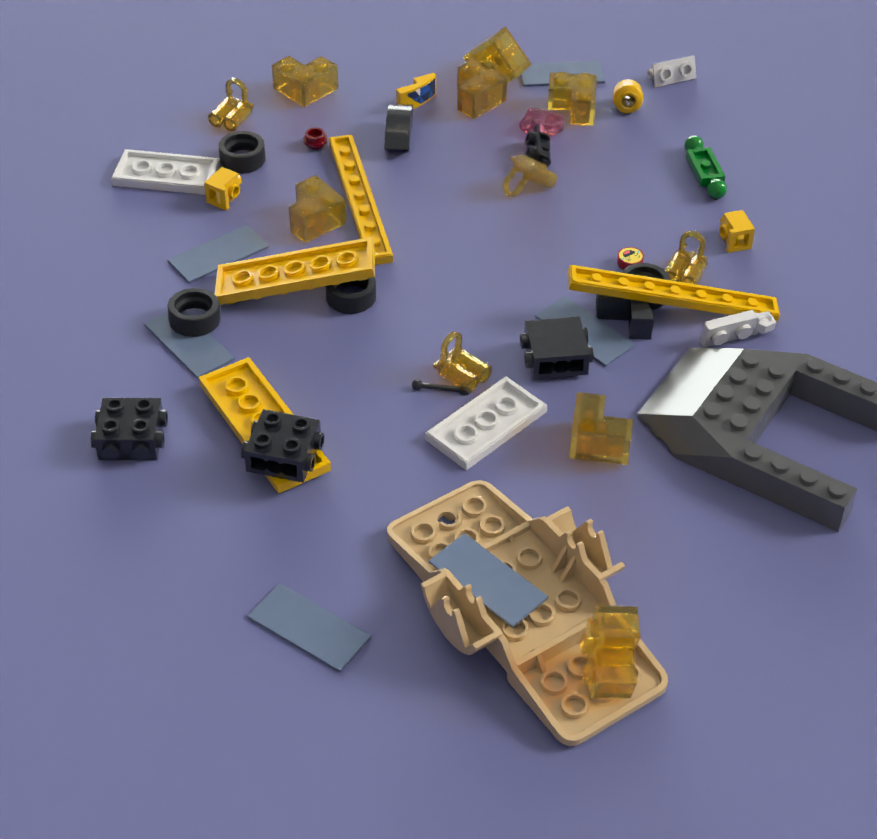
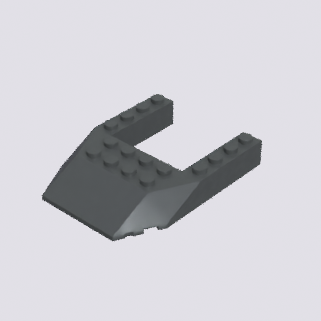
(724, 400)

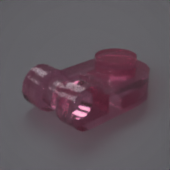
(548, 121)

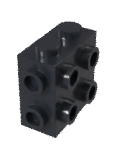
(556, 347)
(129, 429)
(283, 445)

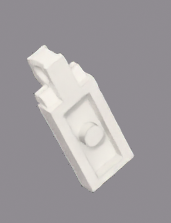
(736, 327)

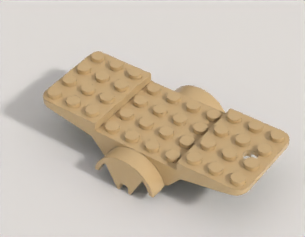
(544, 648)

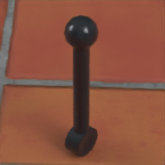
(417, 385)

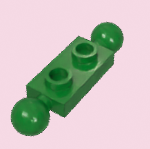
(705, 167)

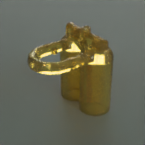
(232, 111)
(532, 171)
(687, 265)
(460, 365)

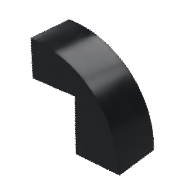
(398, 127)
(636, 312)

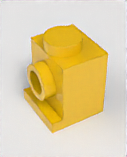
(222, 188)
(736, 231)

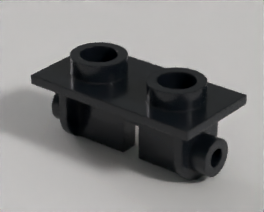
(538, 146)

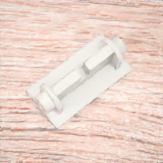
(673, 71)

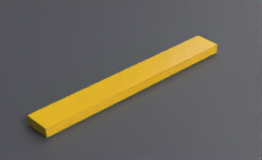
(359, 196)
(668, 292)

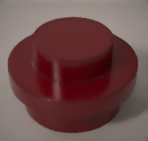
(315, 138)

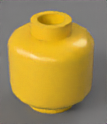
(627, 96)

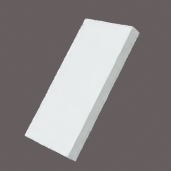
(164, 171)
(485, 423)

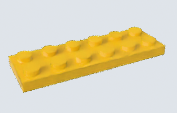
(295, 271)
(240, 396)

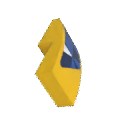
(419, 92)

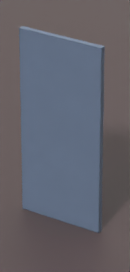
(539, 73)
(221, 250)
(605, 341)
(197, 353)
(499, 586)
(309, 627)

